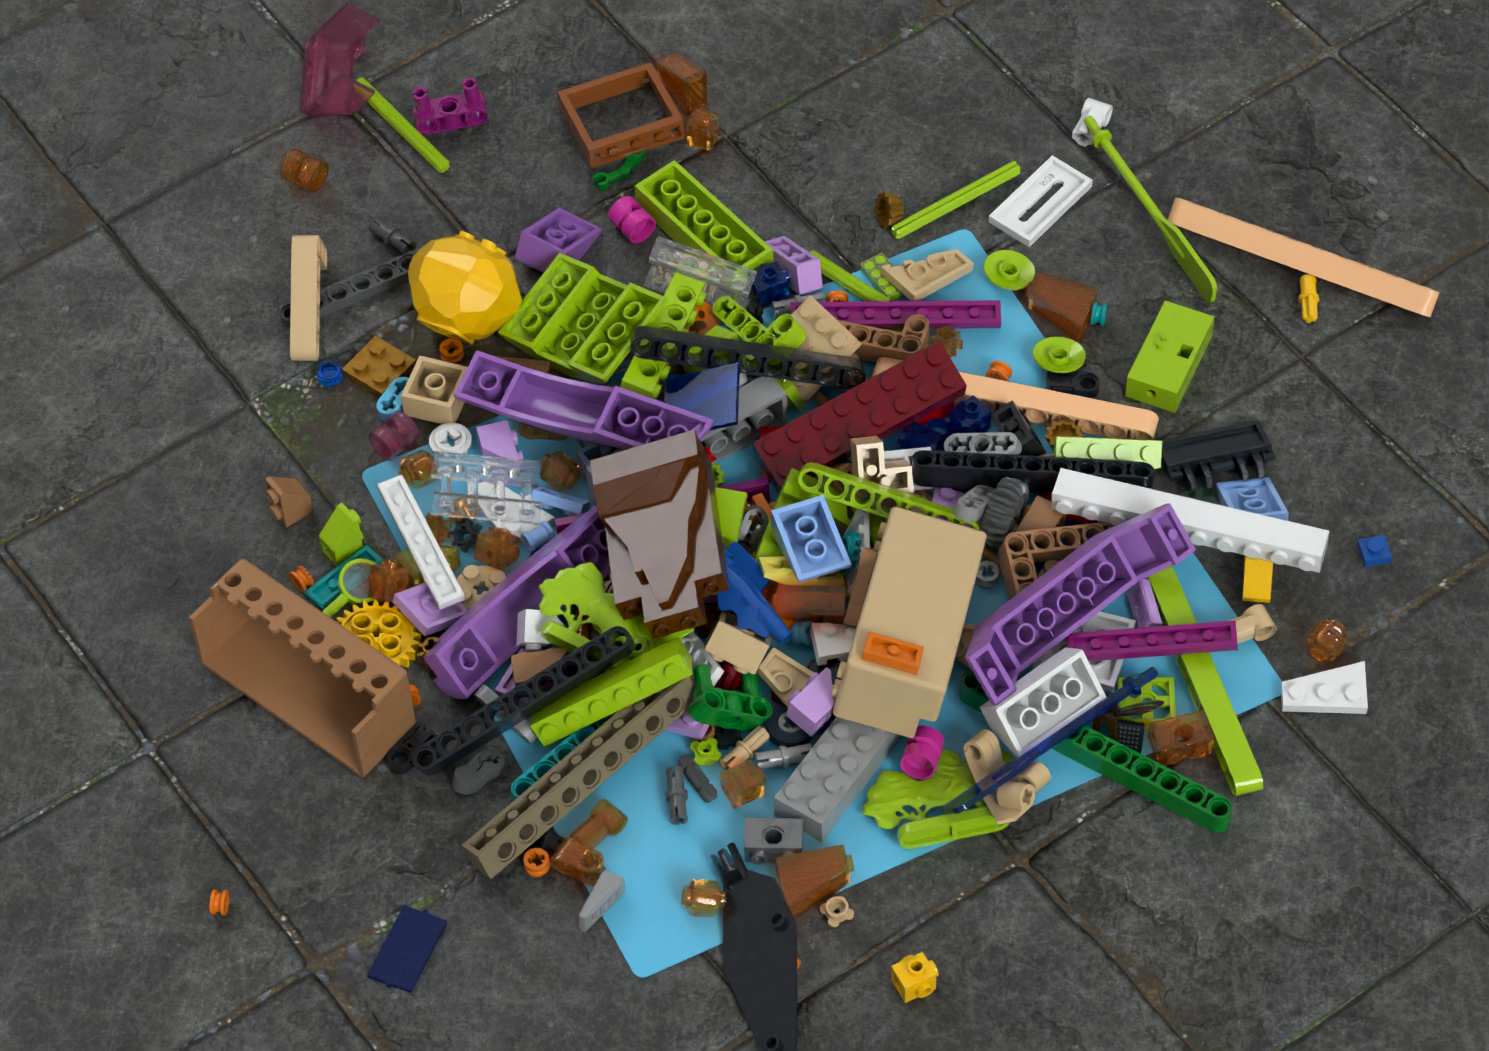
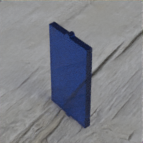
(407, 949)

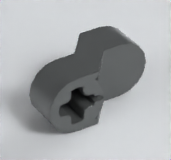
(477, 772)

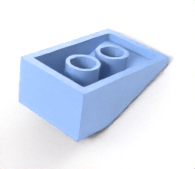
(1252, 496)
(809, 539)

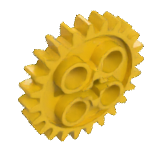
(384, 630)

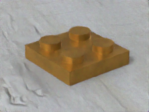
(378, 366)

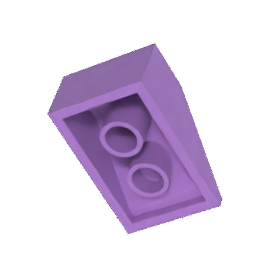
(554, 234)

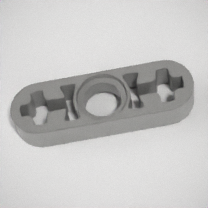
(973, 439)
(973, 503)
(523, 729)

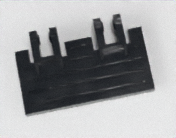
(1220, 450)

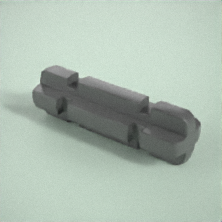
(697, 778)

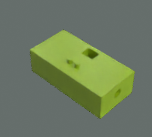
(1169, 356)

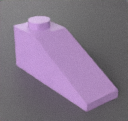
(800, 264)

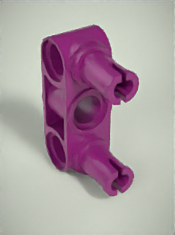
(451, 110)

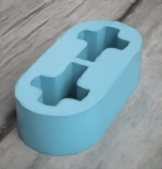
(391, 397)

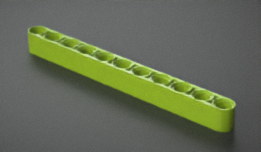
(1208, 691)

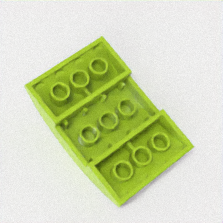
(580, 319)

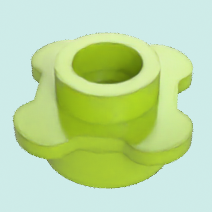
(705, 758)

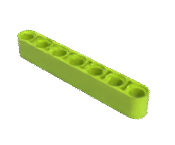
(877, 491)

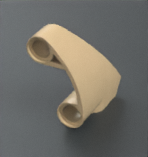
(1014, 796)

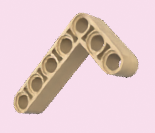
(307, 260)

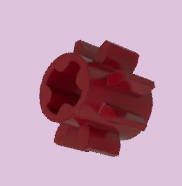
(730, 678)

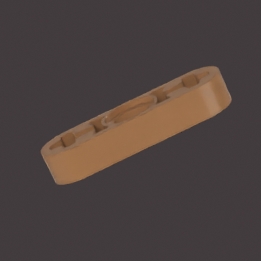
(860, 587)

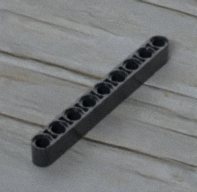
(738, 349)
(1040, 473)
(509, 701)

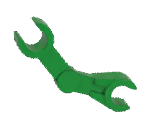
(623, 172)

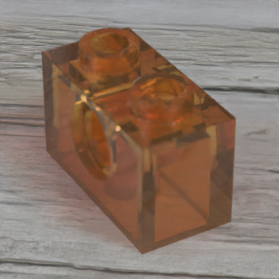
(1192, 727)

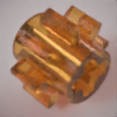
(949, 339)
(439, 527)

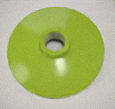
(1009, 269)
(1059, 354)

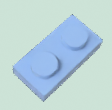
(552, 498)

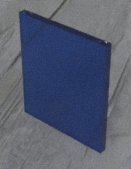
(707, 393)

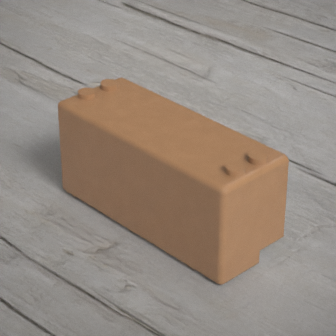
(303, 667)

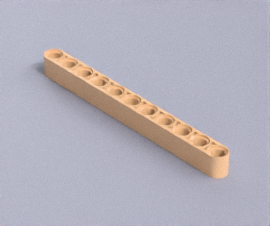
(1303, 257)
(1044, 406)

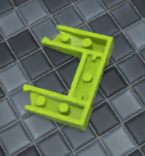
(791, 494)

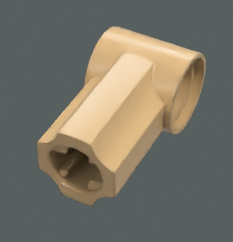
(1254, 624)

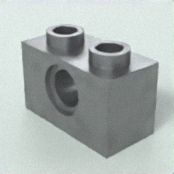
(762, 831)

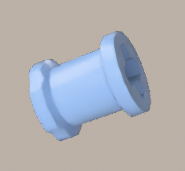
(537, 537)

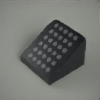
(1131, 734)

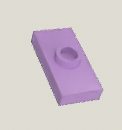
(1144, 605)

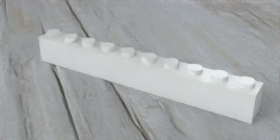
(1203, 521)

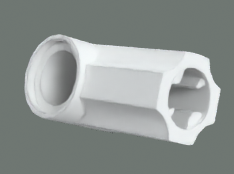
(1100, 112)

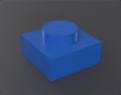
(1374, 551)

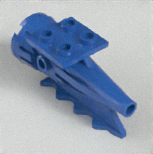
(746, 596)

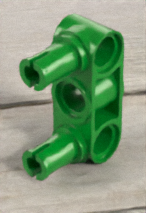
(728, 708)

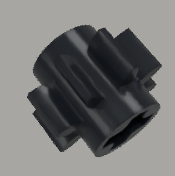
(462, 529)

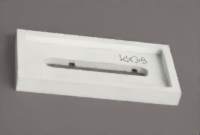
(1051, 172)

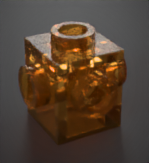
(497, 548)
(387, 580)

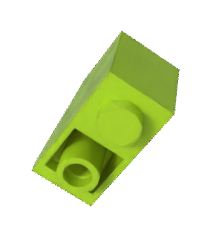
(341, 535)

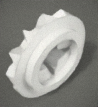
(456, 432)

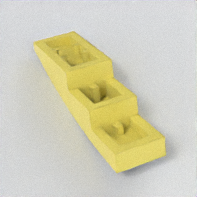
(779, 570)

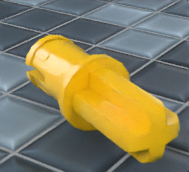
(1308, 298)

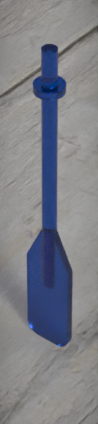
(1003, 774)

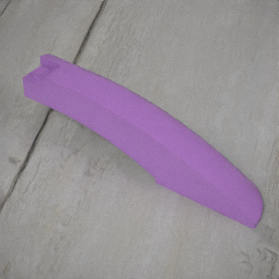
(573, 407)
(488, 631)

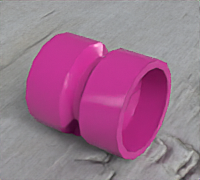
(631, 219)
(922, 753)

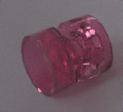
(391, 437)

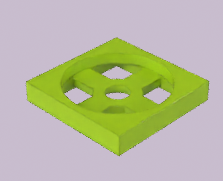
(1166, 684)

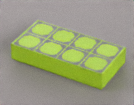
(872, 269)

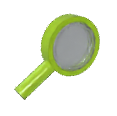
(352, 586)

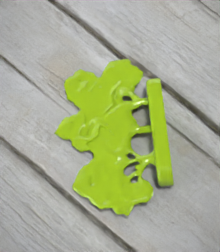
(585, 589)
(951, 779)

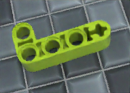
(782, 332)

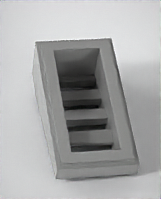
(603, 895)

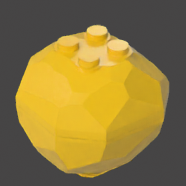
(463, 287)

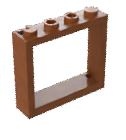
(629, 141)

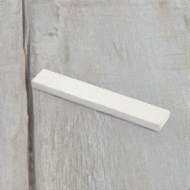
(421, 542)

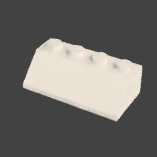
(1045, 701)

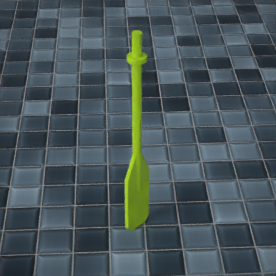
(1174, 238)

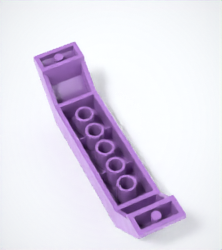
(1072, 595)

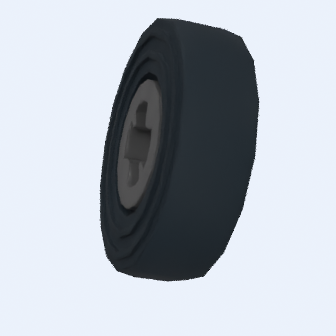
(780, 734)

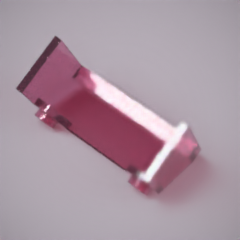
(329, 64)

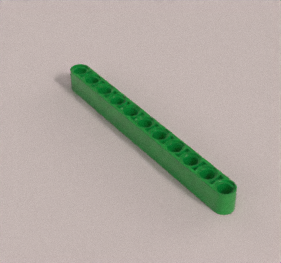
(1128, 773)

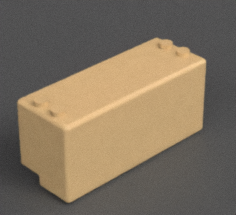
(915, 596)

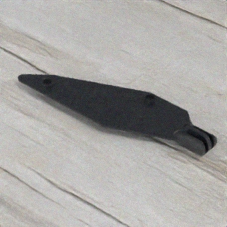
(759, 951)

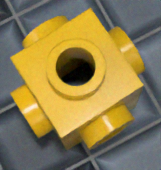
(914, 977)

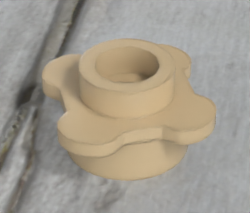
(836, 903)

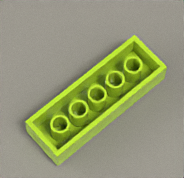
(698, 218)

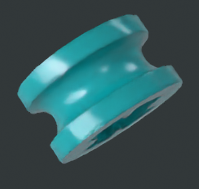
(1099, 314)

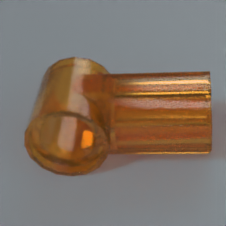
(603, 821)

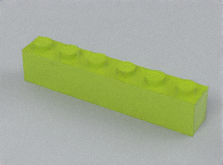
(613, 691)

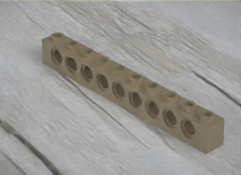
(575, 778)

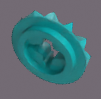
(852, 545)

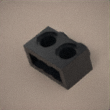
(1014, 420)

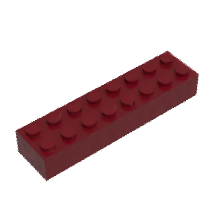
(869, 409)

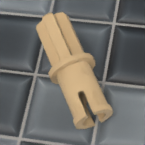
(745, 748)

